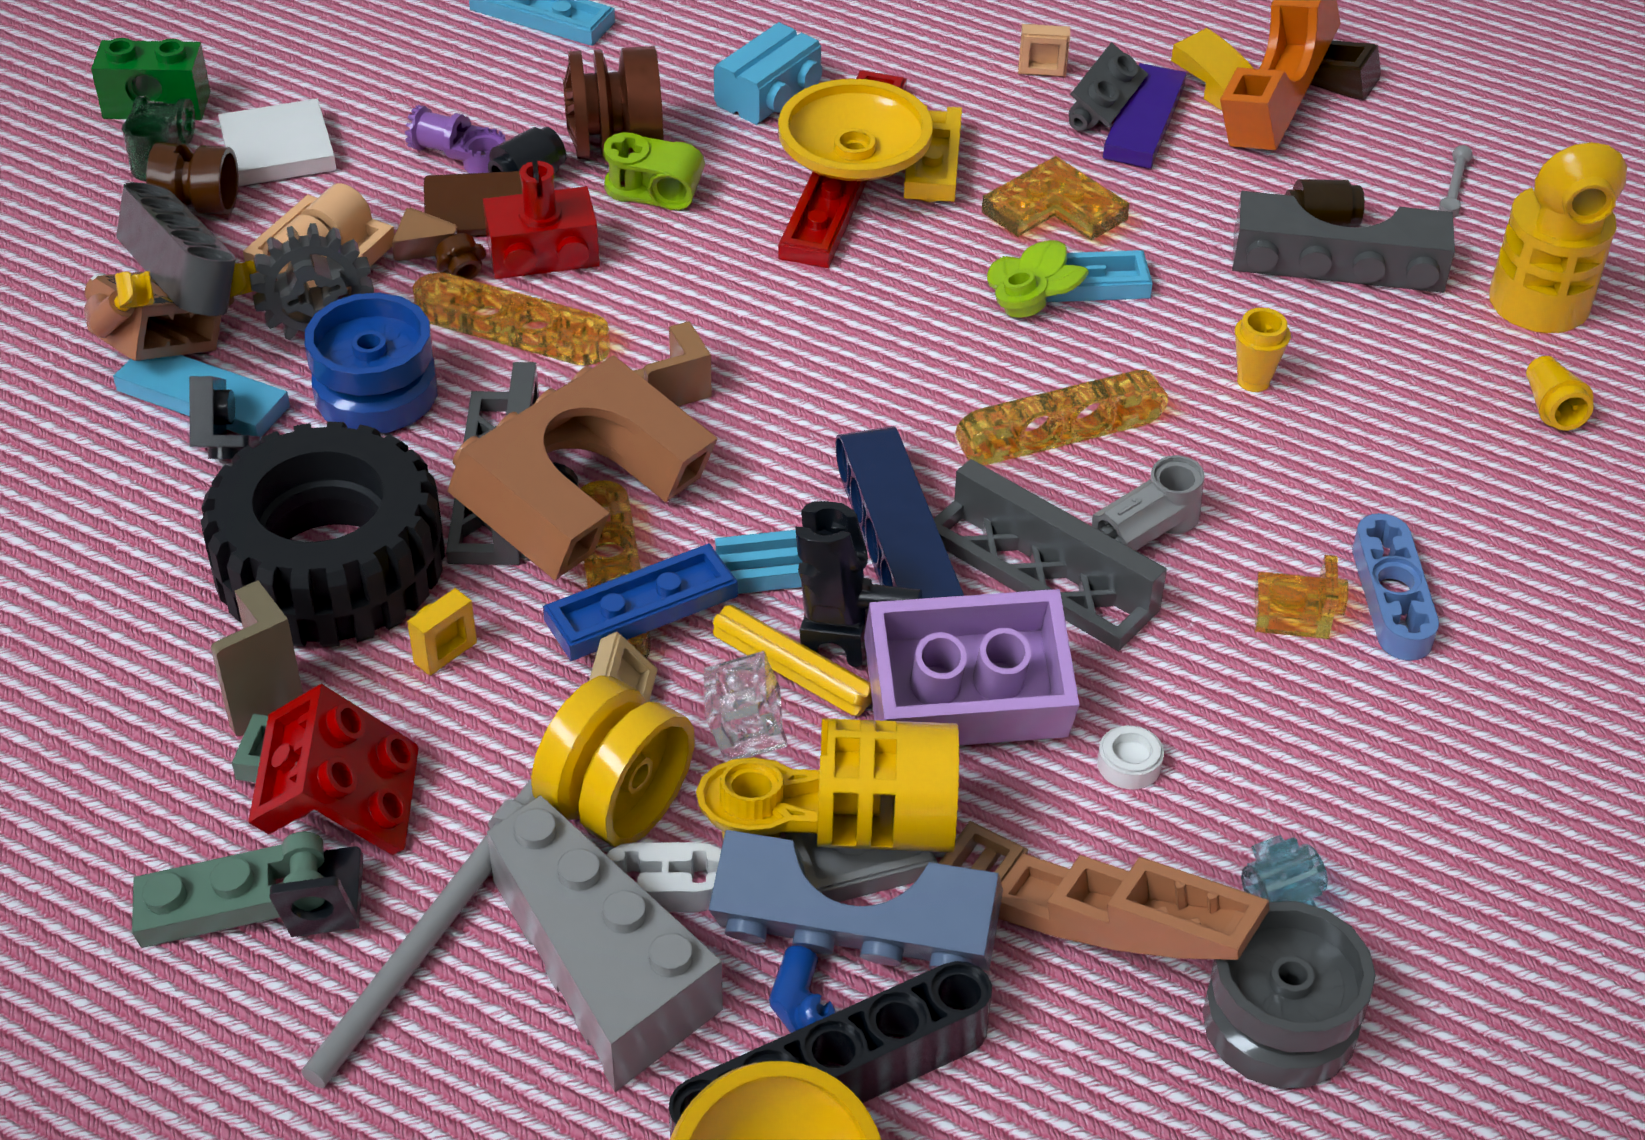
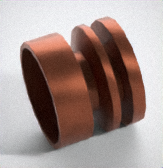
(613, 101)

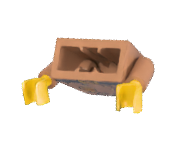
(144, 322)

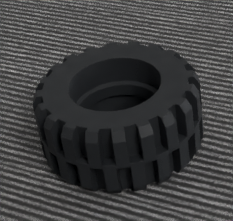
(319, 480)

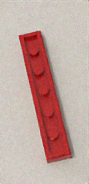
(825, 209)

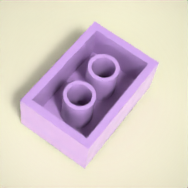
(974, 661)

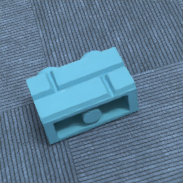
(767, 73)

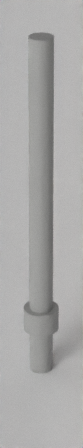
(408, 955)

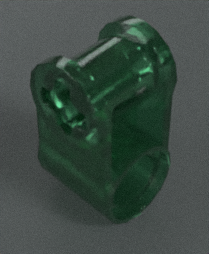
(154, 123)

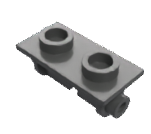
(1105, 89)

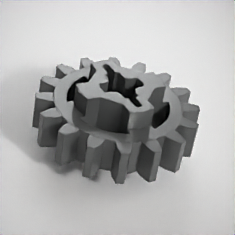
(290, 297)

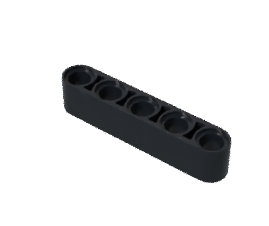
(860, 1037)

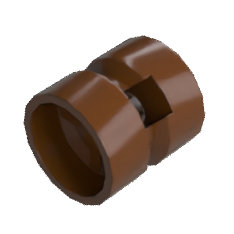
(199, 179)

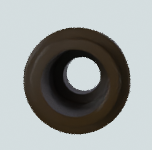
(1330, 200)

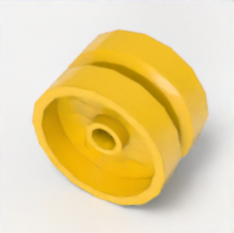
(613, 760)

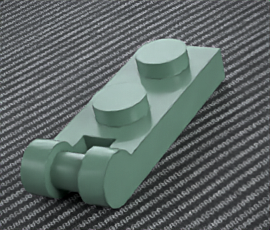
(222, 891)

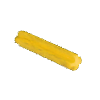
(793, 660)

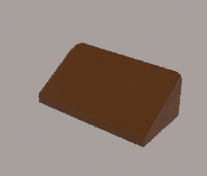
(460, 197)

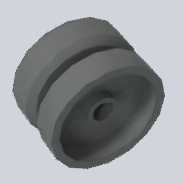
(1291, 998)

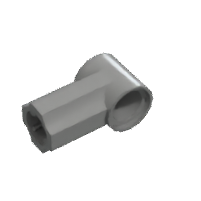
(1163, 504)

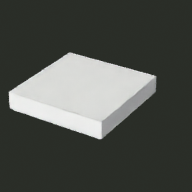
(278, 141)

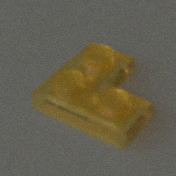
(1055, 191)

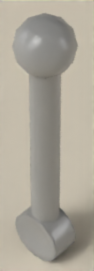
(1461, 156)

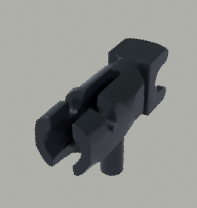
(834, 581)

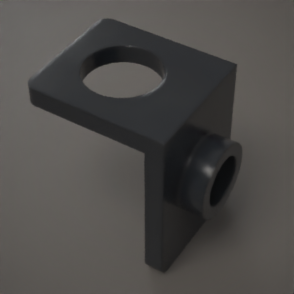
(339, 888)

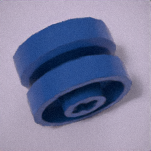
(371, 361)

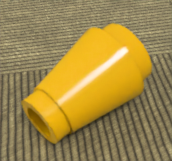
(1260, 344)
(1559, 394)

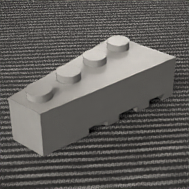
(604, 941)

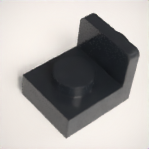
(209, 413)

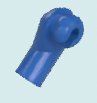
(791, 993)

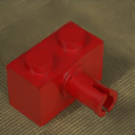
(541, 227)

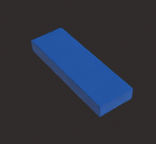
(640, 600)

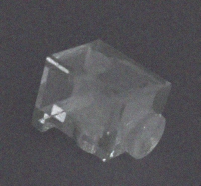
(744, 707)

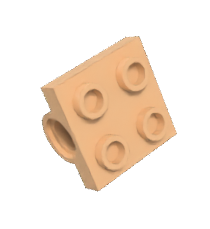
(338, 208)

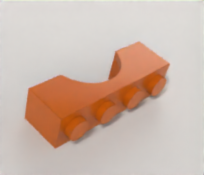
(1264, 100)

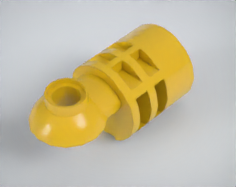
(1559, 240)
(874, 789)

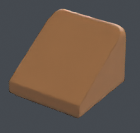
(419, 235)

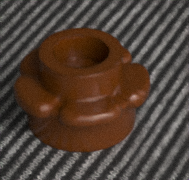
(459, 256)

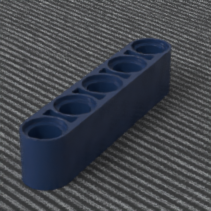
(894, 513)

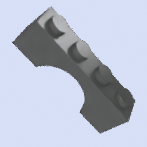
(1283, 239)

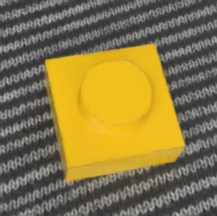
(442, 631)

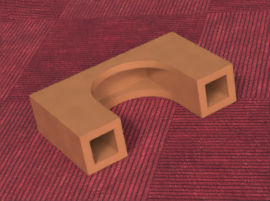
(602, 410)

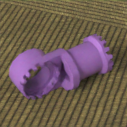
(453, 136)

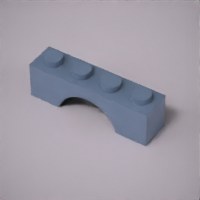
(939, 919)

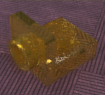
(1300, 603)

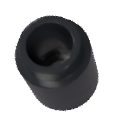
(527, 147)

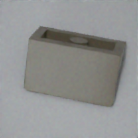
(257, 663)

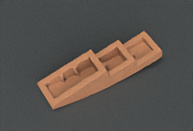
(1132, 911)

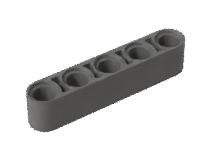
(176, 249)

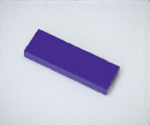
(1145, 118)

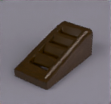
(1349, 69)

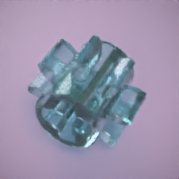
(1285, 872)

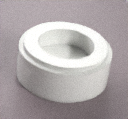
(1130, 757)

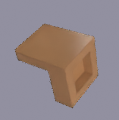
(687, 372)

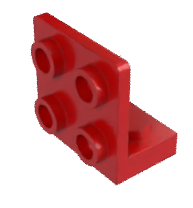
(338, 762)

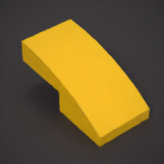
(1210, 60)

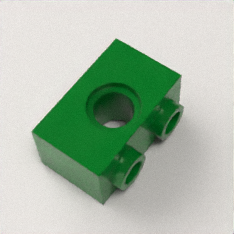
(151, 69)

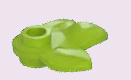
(1027, 281)

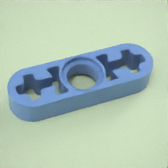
(1385, 605)

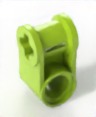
(655, 172)

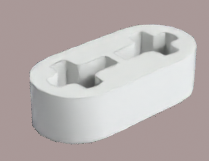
(669, 869)

